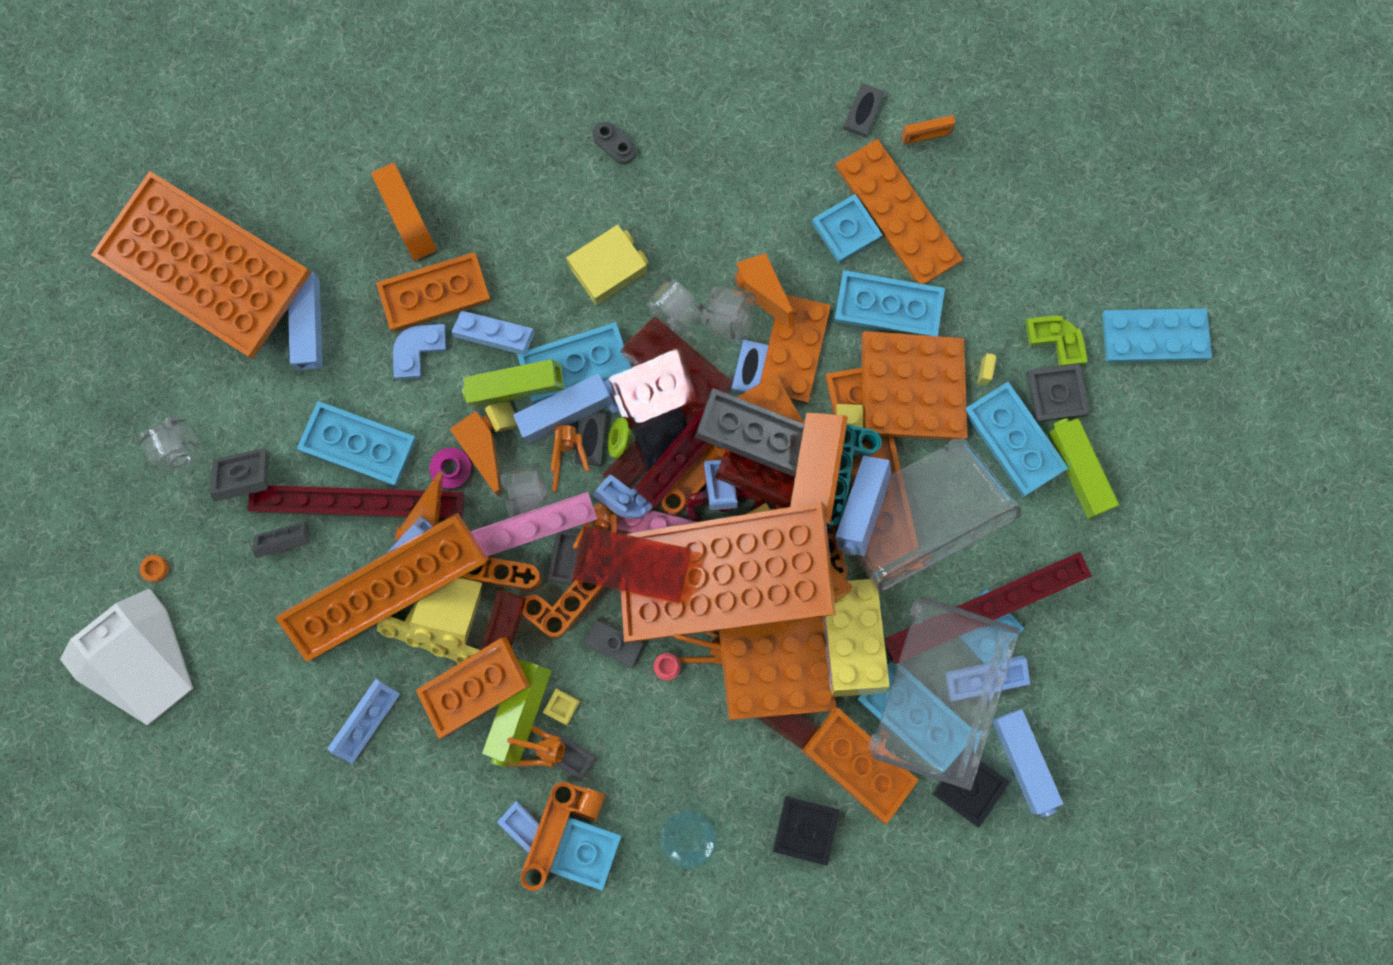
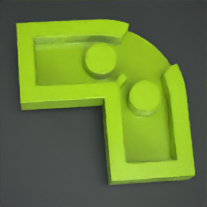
(1056, 330)

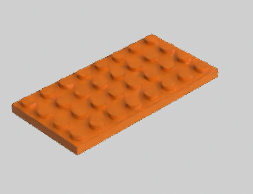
(201, 264)
(740, 575)

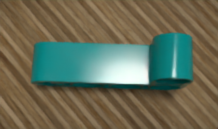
(851, 449)

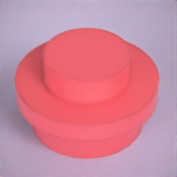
(667, 666)

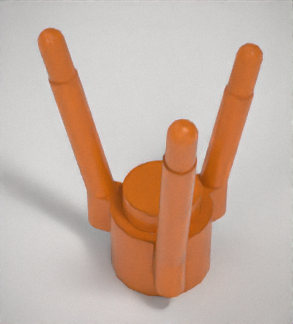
(564, 441)
(604, 519)
(715, 649)
(549, 751)

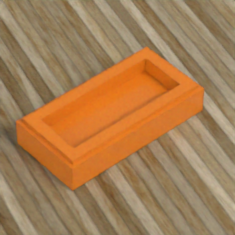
(928, 129)

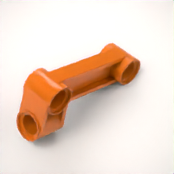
(692, 480)
(583, 803)

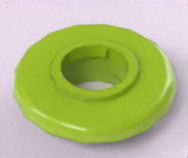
(619, 437)

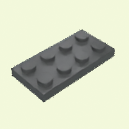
(751, 431)

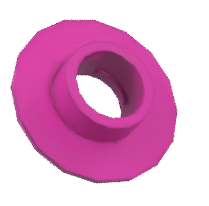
(463, 467)

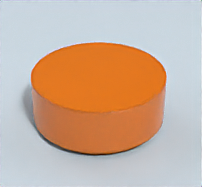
(154, 568)

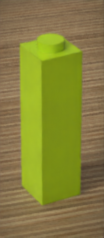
(513, 383)
(1083, 467)
(516, 717)

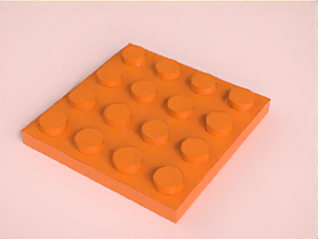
(914, 385)
(776, 670)

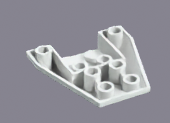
(131, 658)

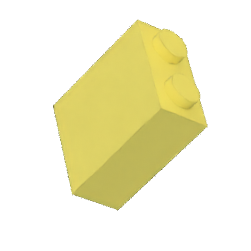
(608, 264)
(447, 614)

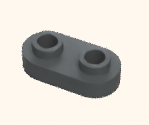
(613, 142)

